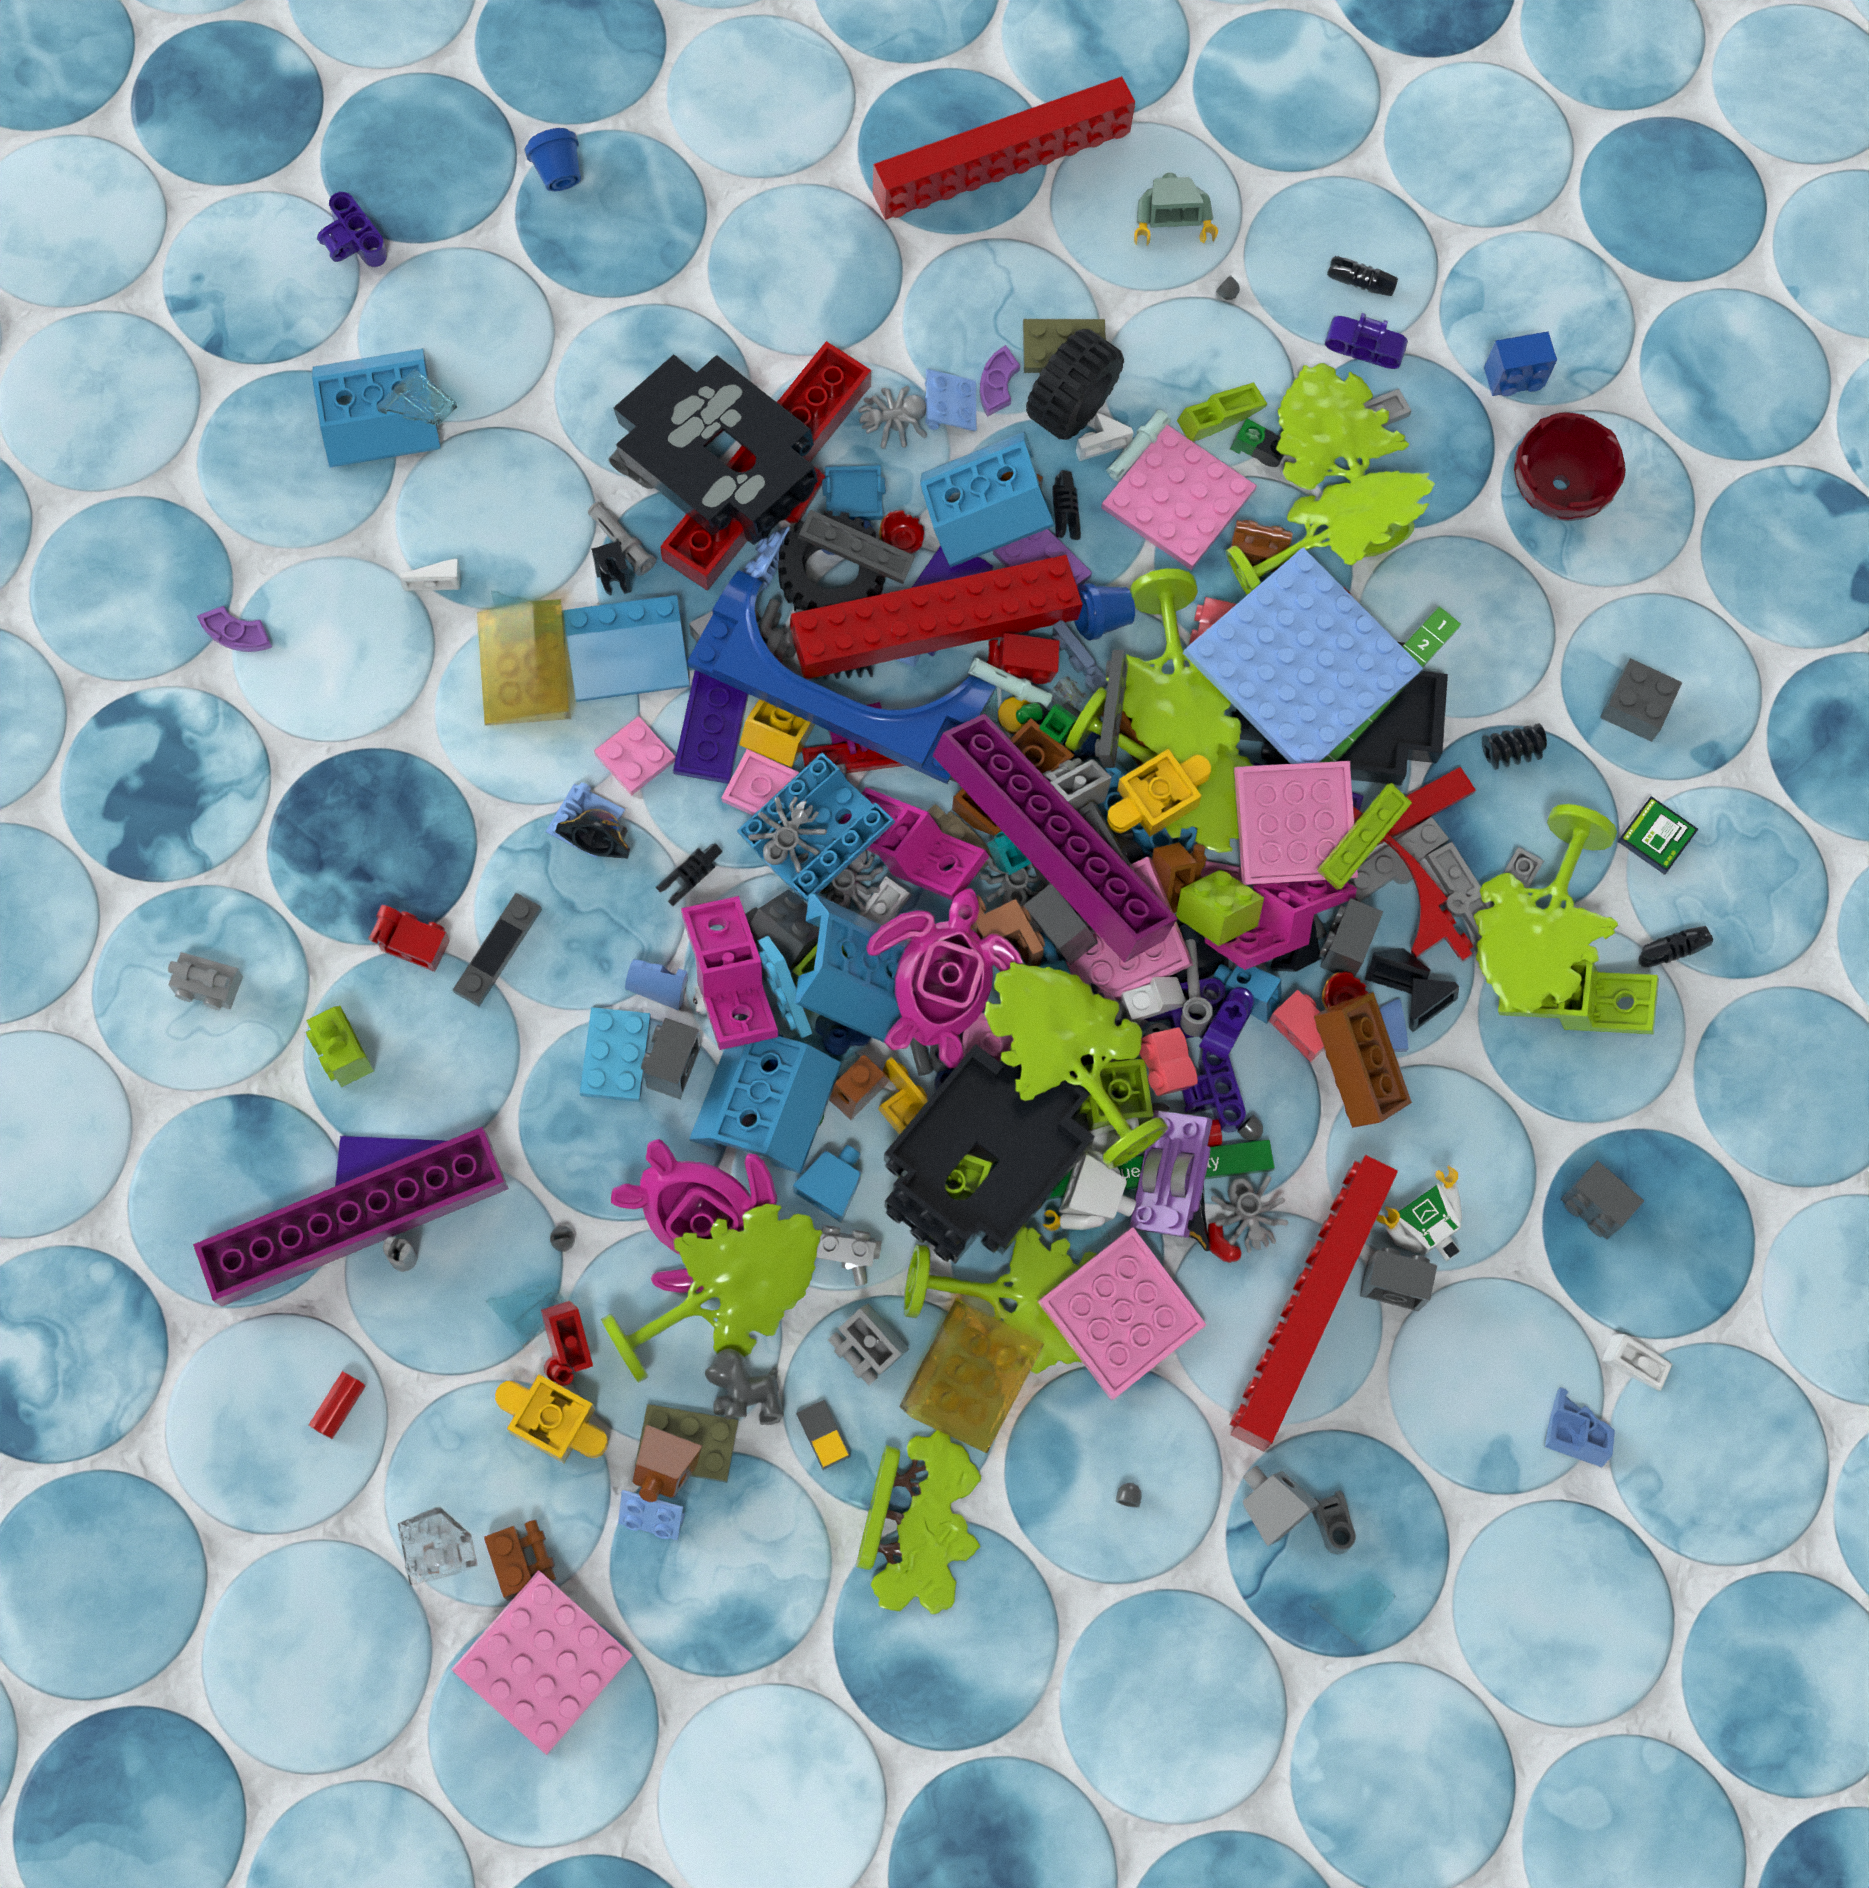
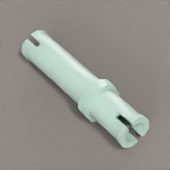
(1145, 436)
(1020, 688)

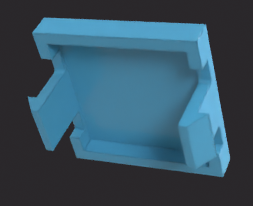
(854, 491)

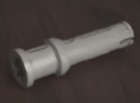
(630, 545)

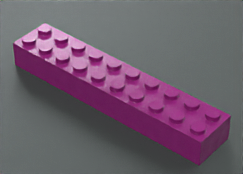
(1054, 837)
(350, 1217)

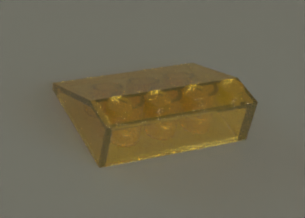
(524, 663)
(971, 1375)

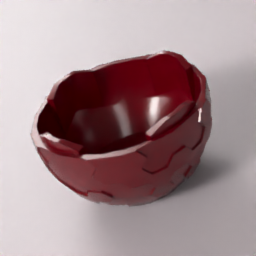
(1580, 455)

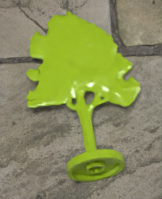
(1328, 421)
(1353, 516)
(1178, 708)
(1217, 808)
(1529, 948)
(1052, 1027)
(750, 1272)
(1033, 1275)

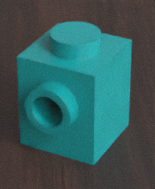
(1006, 854)

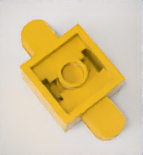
(1158, 793)
(551, 1419)

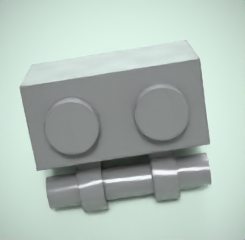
(1080, 782)
(204, 981)
(872, 1339)

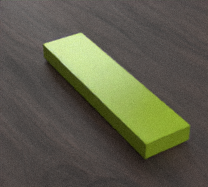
(1364, 836)

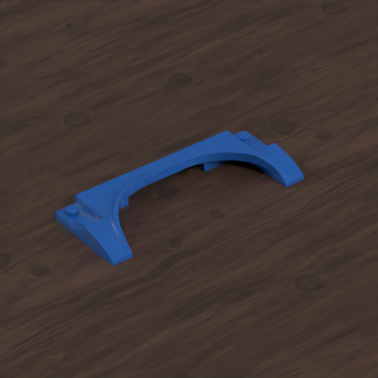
(737, 656)

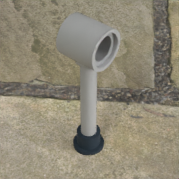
(1195, 1004)

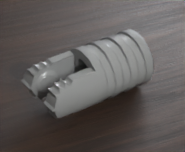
(408, 1255)

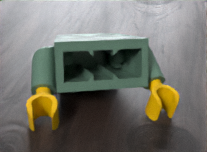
(1174, 203)

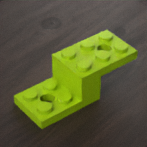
(1596, 1001)

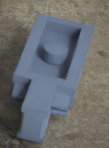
(1080, 658)

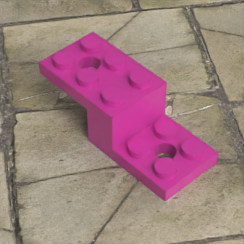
(920, 851)
(1283, 921)
(729, 973)

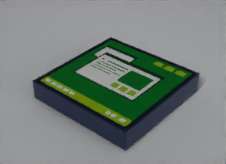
(1657, 835)

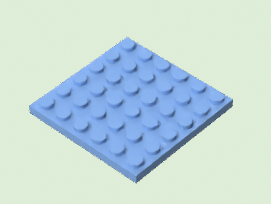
(1302, 660)

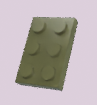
(1045, 336)
(712, 1432)

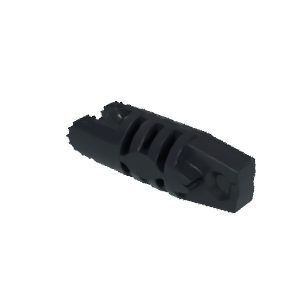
(1361, 276)
(1066, 506)
(690, 872)
(1675, 946)

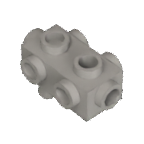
(852, 1250)

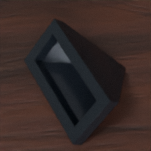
(1301, 957)
(1396, 969)
(1429, 999)

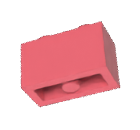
(1297, 1024)

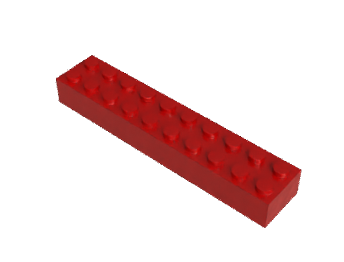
(1003, 148)
(819, 399)
(935, 616)
(1313, 1304)

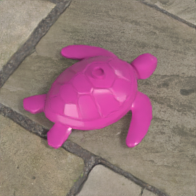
(941, 975)
(690, 1200)

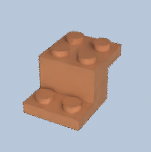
(1013, 924)

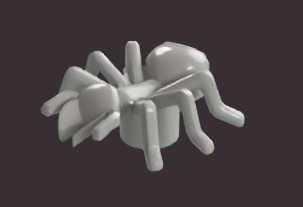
(897, 416)
(786, 837)
(845, 884)
(1013, 885)
(1247, 1207)

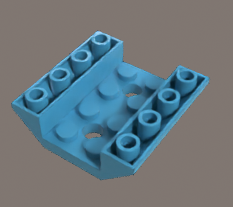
(359, 429)
(988, 509)
(832, 796)
(855, 987)
(785, 1100)

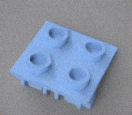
(950, 400)
(767, 557)
(577, 801)
(653, 1517)

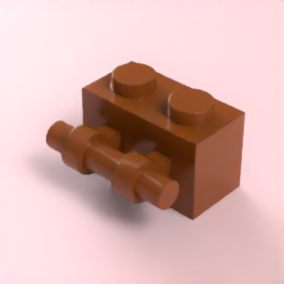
(1260, 541)
(1178, 869)
(510, 1560)

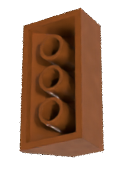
(1038, 749)
(1362, 1060)

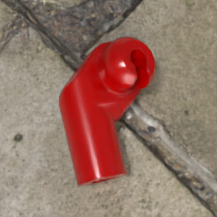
(1220, 1247)

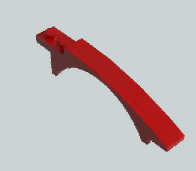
(1434, 923)

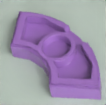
(995, 380)
(234, 633)

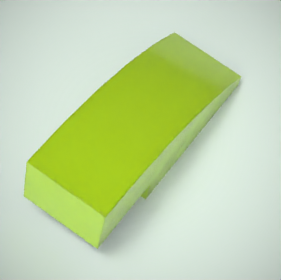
(1221, 411)

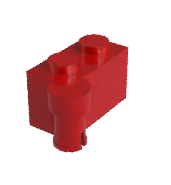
(1025, 657)
(409, 939)
(566, 1343)

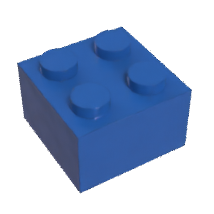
(1520, 364)

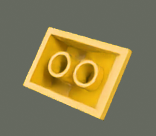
(775, 733)

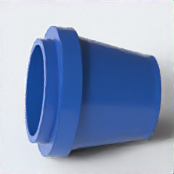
(555, 158)
(1104, 610)

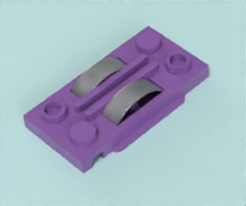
(1173, 1176)

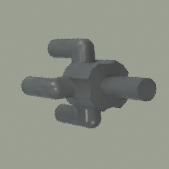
(777, 640)

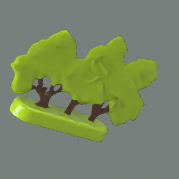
(927, 1532)

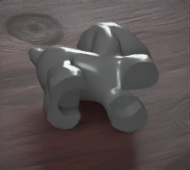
(730, 1372)

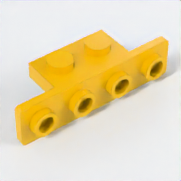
(906, 1103)

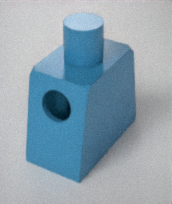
(1262, 985)
(831, 1182)

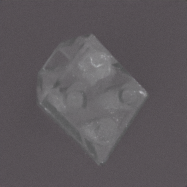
(435, 1546)

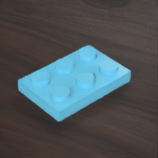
(783, 986)
(615, 1054)

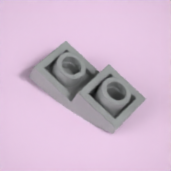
(1524, 866)

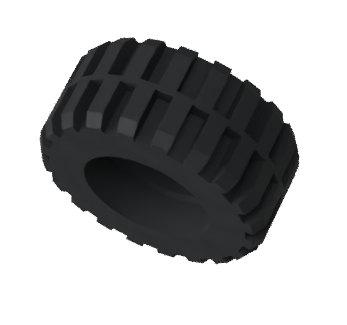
(1074, 384)
(806, 594)

